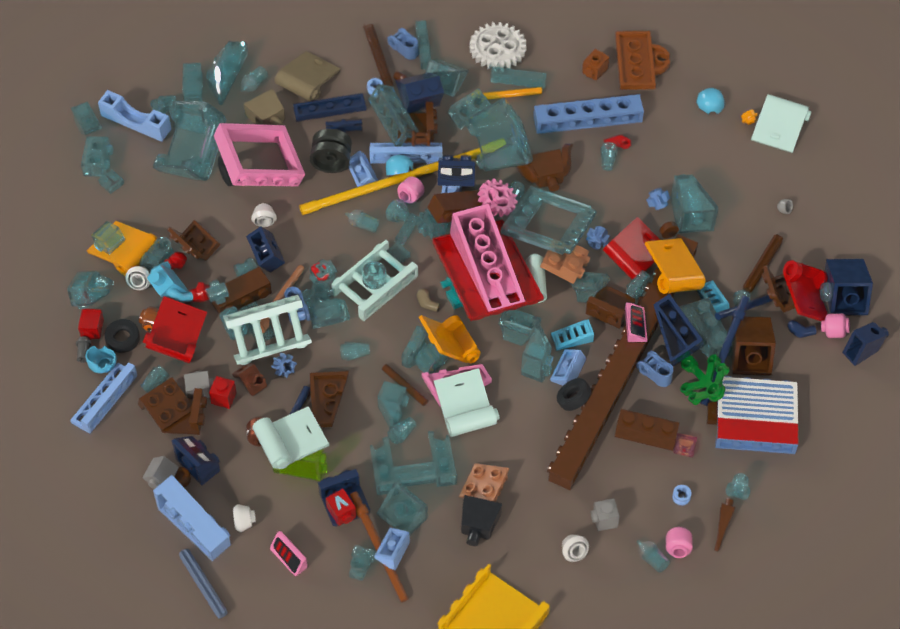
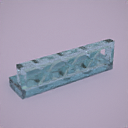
(394, 110)

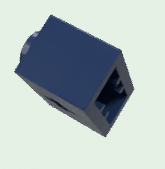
(265, 249)

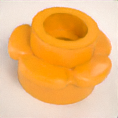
(749, 117)

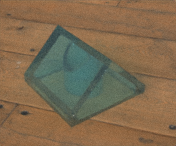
(450, 75)
(403, 509)

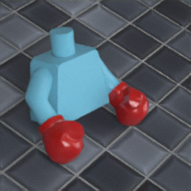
(169, 285)

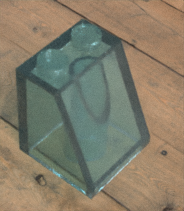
(692, 205)

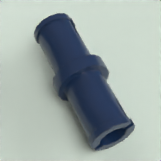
(345, 125)

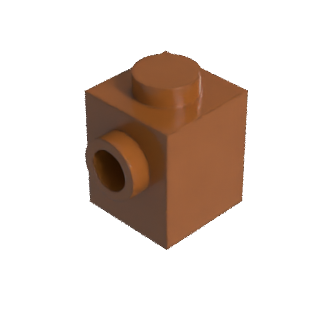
(595, 64)

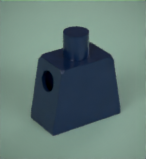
(865, 342)

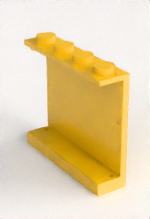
(493, 605)

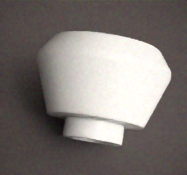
(263, 215)
(137, 278)
(243, 517)
(575, 548)

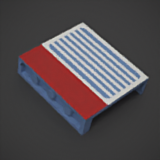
(758, 415)

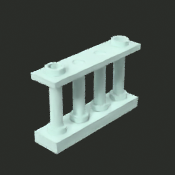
(379, 296)
(254, 316)

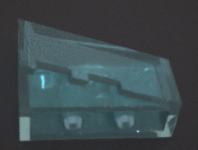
(702, 317)

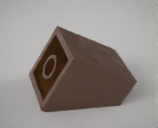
(753, 347)

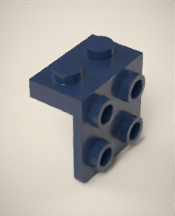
(346, 480)

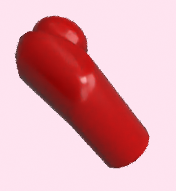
(620, 141)

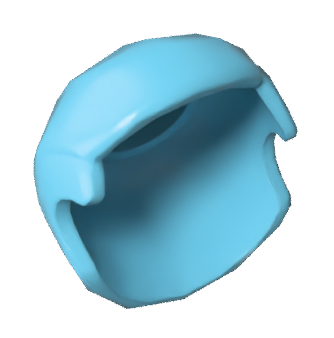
(711, 100)
(398, 164)
(101, 359)

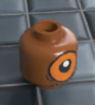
(148, 317)

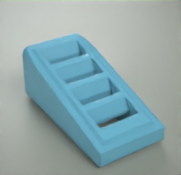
(722, 303)
(572, 329)

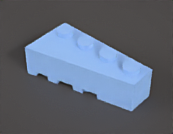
(191, 518)

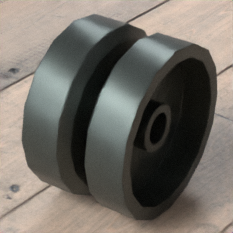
(330, 150)

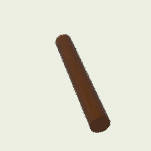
(402, 382)

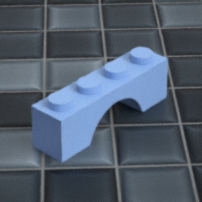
(118, 110)

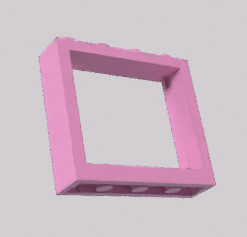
(228, 133)

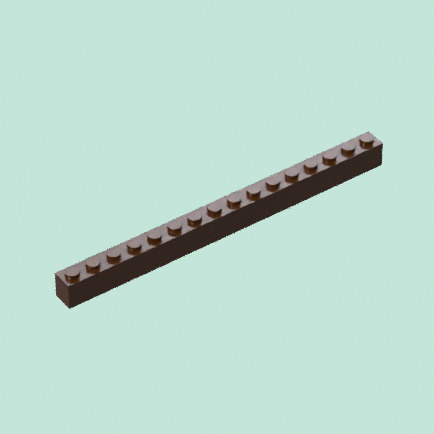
(607, 391)

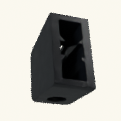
(479, 518)

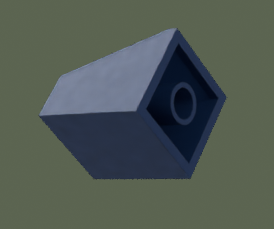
(420, 89)
(849, 285)

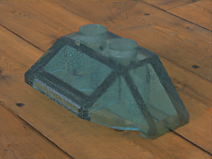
(226, 68)
(88, 288)

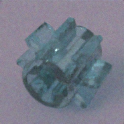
(217, 292)

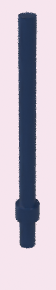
(738, 316)

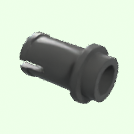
(83, 344)

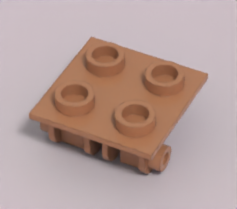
(485, 482)

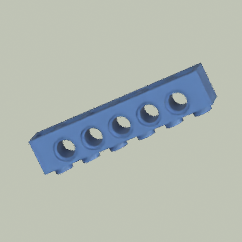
(588, 114)

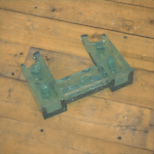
(439, 471)

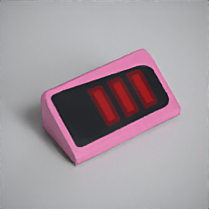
(635, 323)
(288, 554)

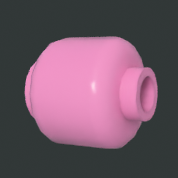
(410, 190)
(836, 325)
(679, 542)

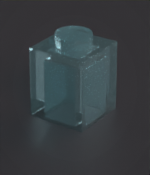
(107, 237)

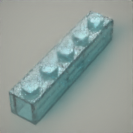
(423, 43)
(518, 77)

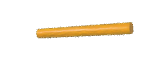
(513, 93)

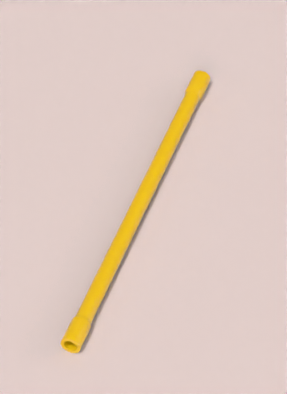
(315, 205)

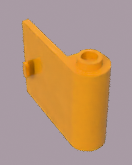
(130, 251)
(676, 265)
(451, 338)

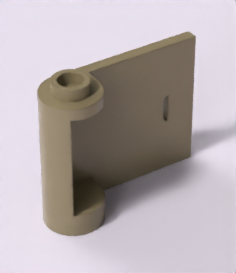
(306, 75)

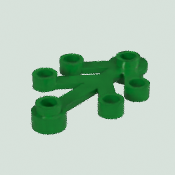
(714, 390)

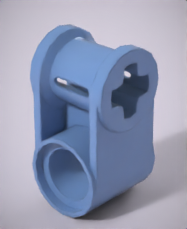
(404, 44)
(303, 313)
(653, 367)

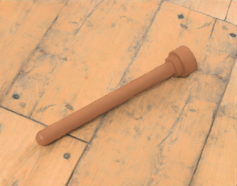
(291, 281)

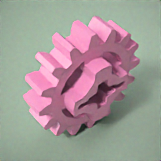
(498, 197)

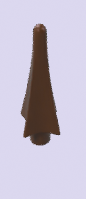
(726, 514)

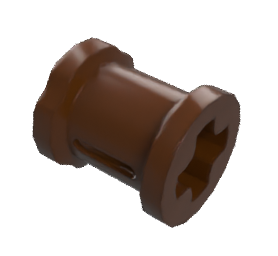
(421, 138)

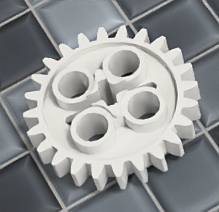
(497, 46)

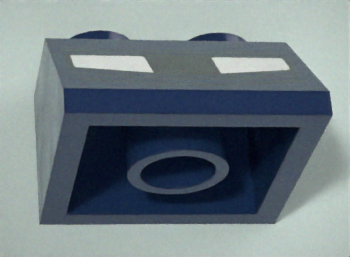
(456, 171)
(196, 458)

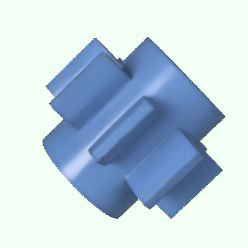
(658, 198)
(597, 237)
(287, 368)

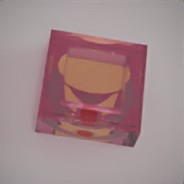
(685, 445)

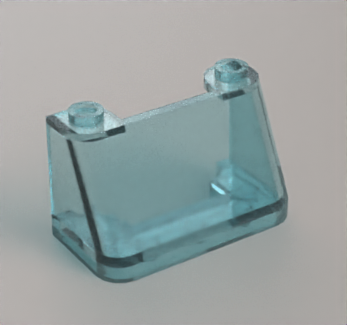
(500, 137)
(193, 142)

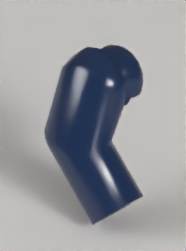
(799, 330)

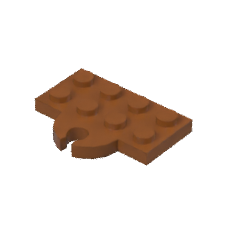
(639, 60)

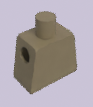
(265, 109)

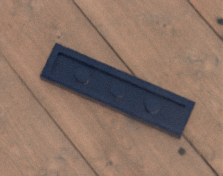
(329, 107)

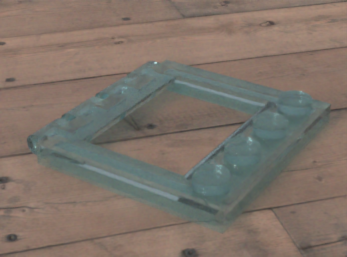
(527, 208)

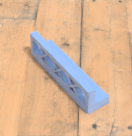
(418, 154)
(107, 399)

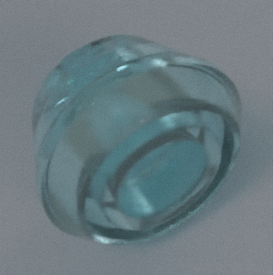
(397, 211)

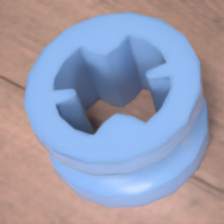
(373, 82)
(681, 488)

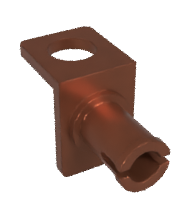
(251, 378)

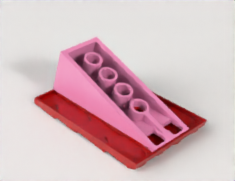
(485, 265)

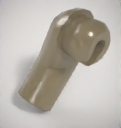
(425, 301)

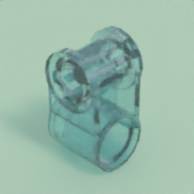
(157, 253)

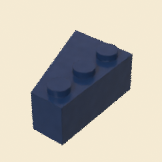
(677, 331)

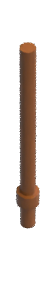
(362, 512)

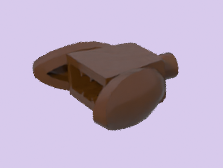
(548, 168)

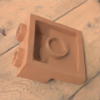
(567, 265)

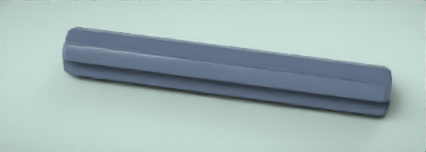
(203, 583)

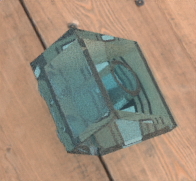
(537, 356)

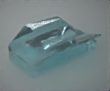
(589, 285)
(328, 313)
(518, 326)
(414, 345)

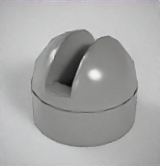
(785, 206)

